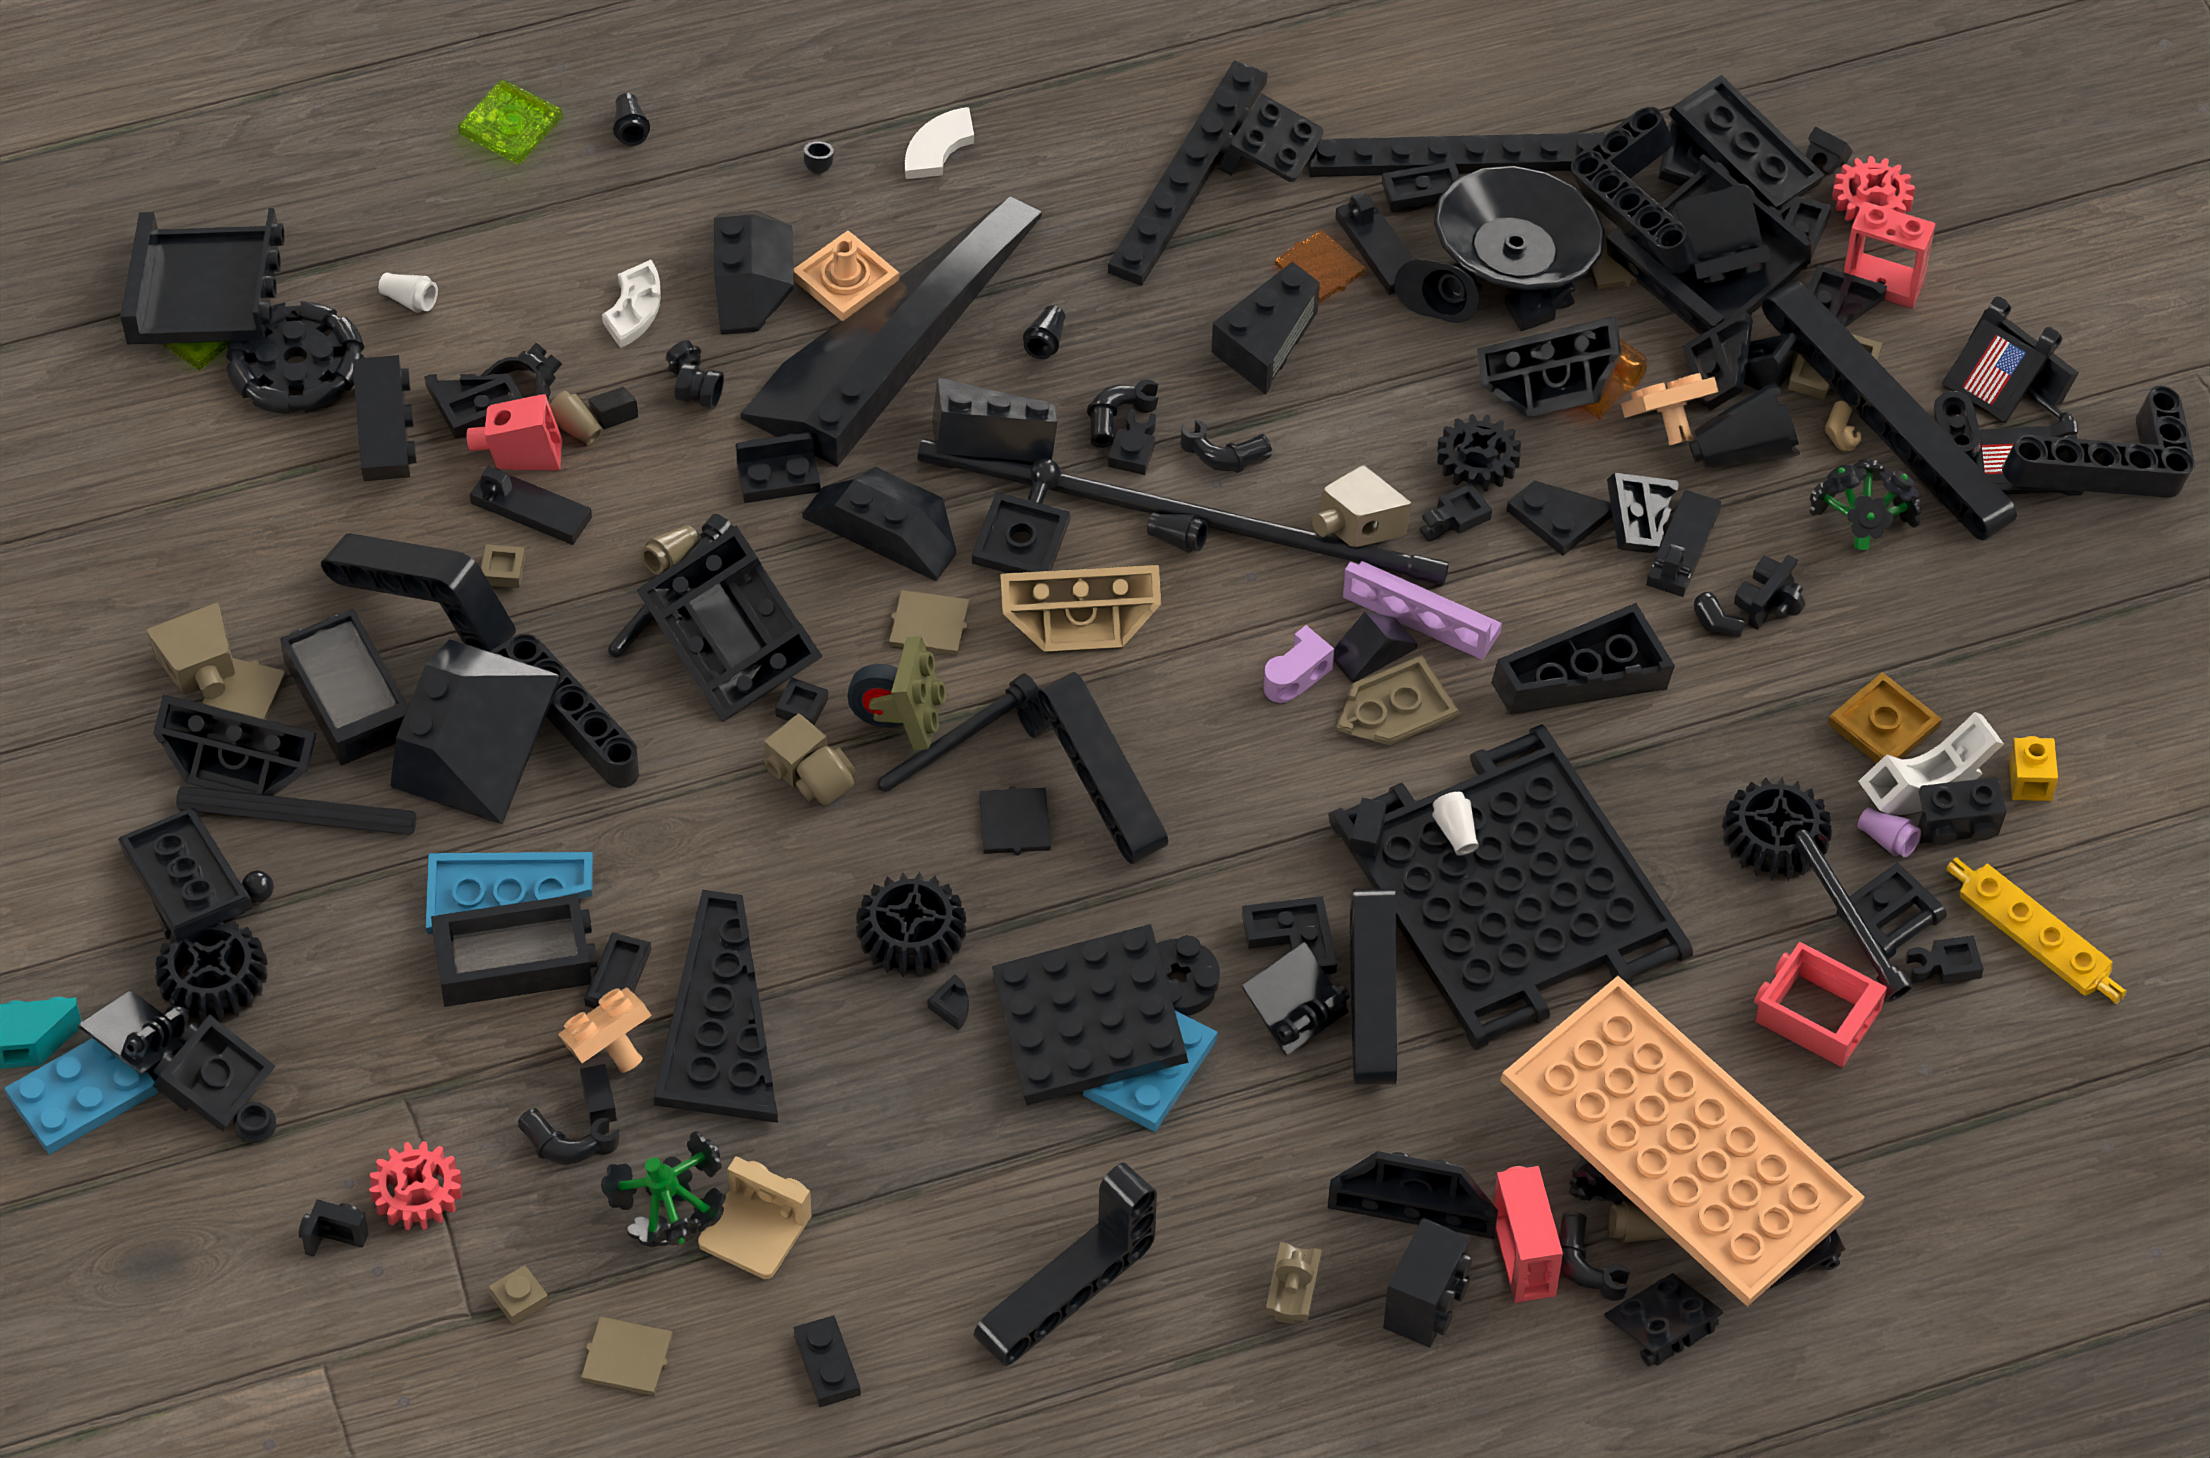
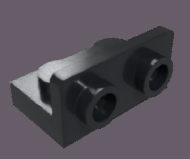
(777, 467)

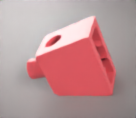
(520, 435)

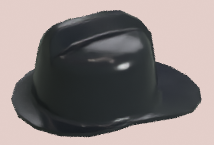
(1438, 289)

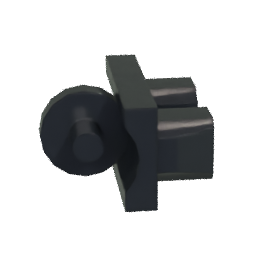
(1776, 593)

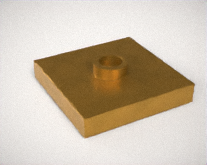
(1884, 720)

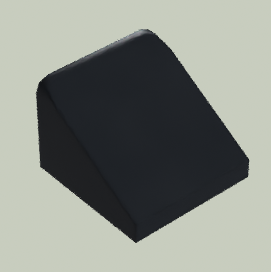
(614, 407)

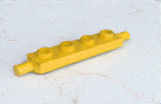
(2036, 930)

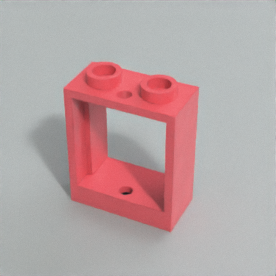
(1907, 232)
(1832, 976)
(1527, 1234)

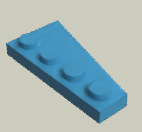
(496, 879)

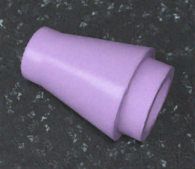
(1892, 832)

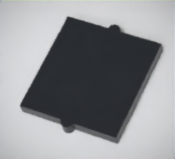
(1014, 820)

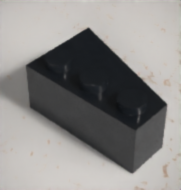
(383, 418)
(991, 423)

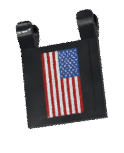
(1998, 367)
(1998, 443)

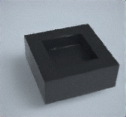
(802, 699)

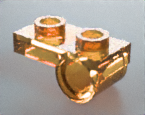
(1626, 377)

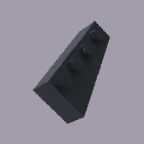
(1585, 664)

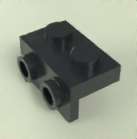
(1961, 811)

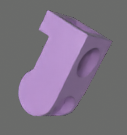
(1299, 668)

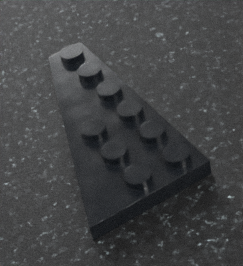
(717, 1033)

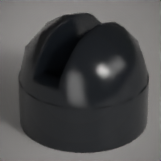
(818, 156)

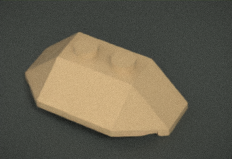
(1081, 605)

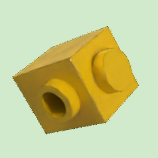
(2033, 769)

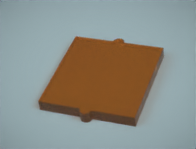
(1324, 261)

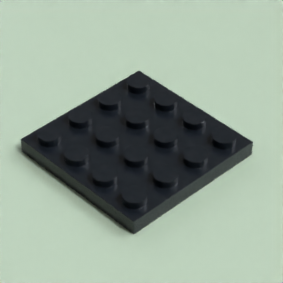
(1089, 1014)

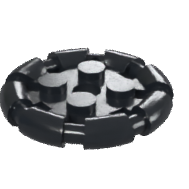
(297, 339)

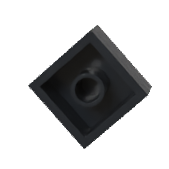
(1427, 1283)

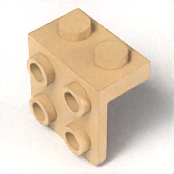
(758, 1220)

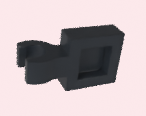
(1538, 306)
(1459, 509)

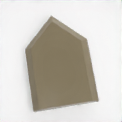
(1396, 703)

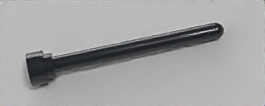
(712, 528)
(1016, 694)
(1896, 981)

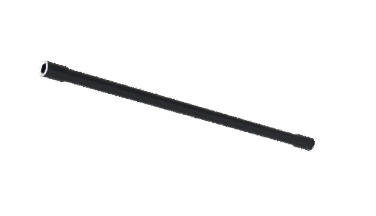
(1412, 565)

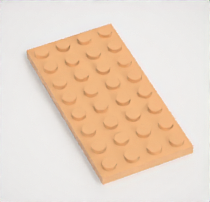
(1682, 1140)

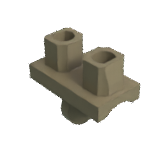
(1293, 1283)

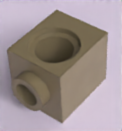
(790, 746)

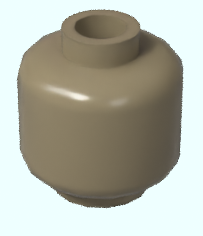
(825, 775)

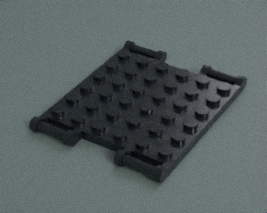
(1531, 903)

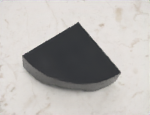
(951, 1002)

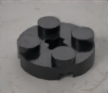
(1201, 973)

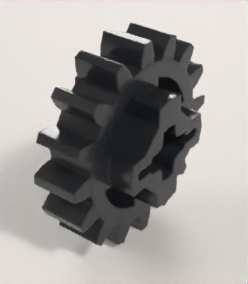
(1479, 452)

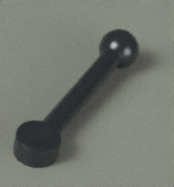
(2047, 405)

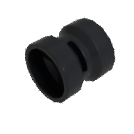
(698, 385)

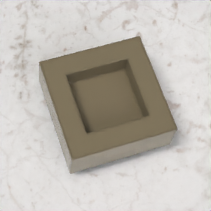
(503, 565)
(519, 1295)

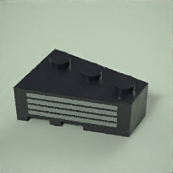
(1267, 325)

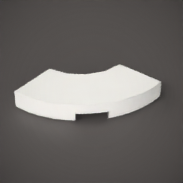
(936, 142)
(636, 305)

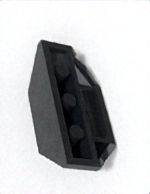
(751, 268)
(1553, 368)
(887, 519)
(231, 748)
(1413, 1189)

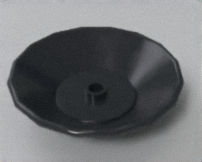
(1519, 228)

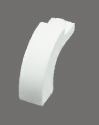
(1896, 782)

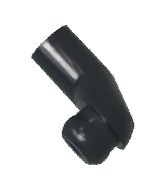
(1713, 618)

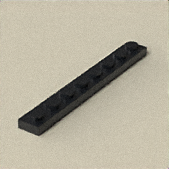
(1469, 152)
(1186, 174)

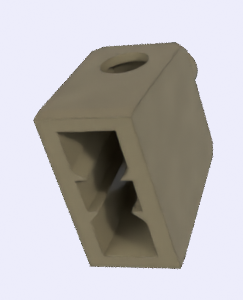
(1362, 509)
(195, 651)

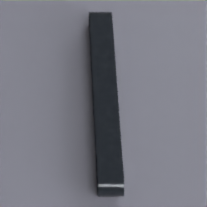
(1890, 411)

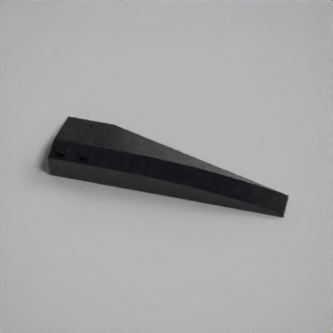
(862, 363)

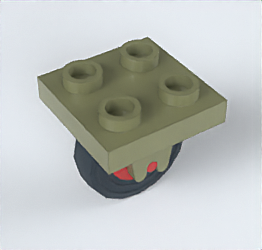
(901, 694)

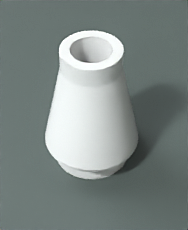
(409, 290)
(1455, 819)

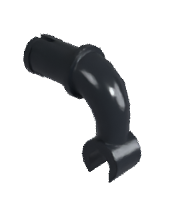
(1105, 405)
(1229, 458)
(558, 1148)
(1578, 1270)

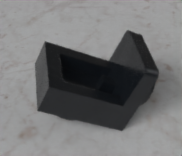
(335, 1222)

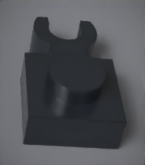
(1134, 446)
(1950, 958)

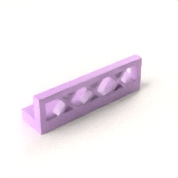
(1420, 609)

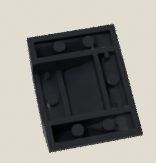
(729, 623)
(471, 729)

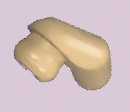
(1837, 427)

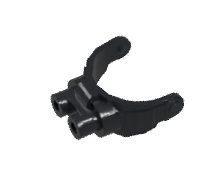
(531, 361)

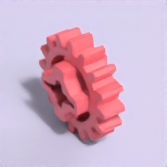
(1873, 184)
(415, 1185)

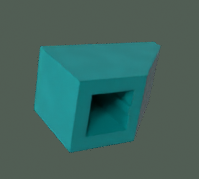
(35, 1029)

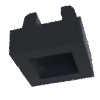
(1830, 146)

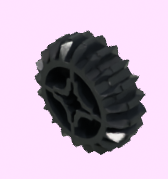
(1752, 830)
(889, 913)
(210, 982)

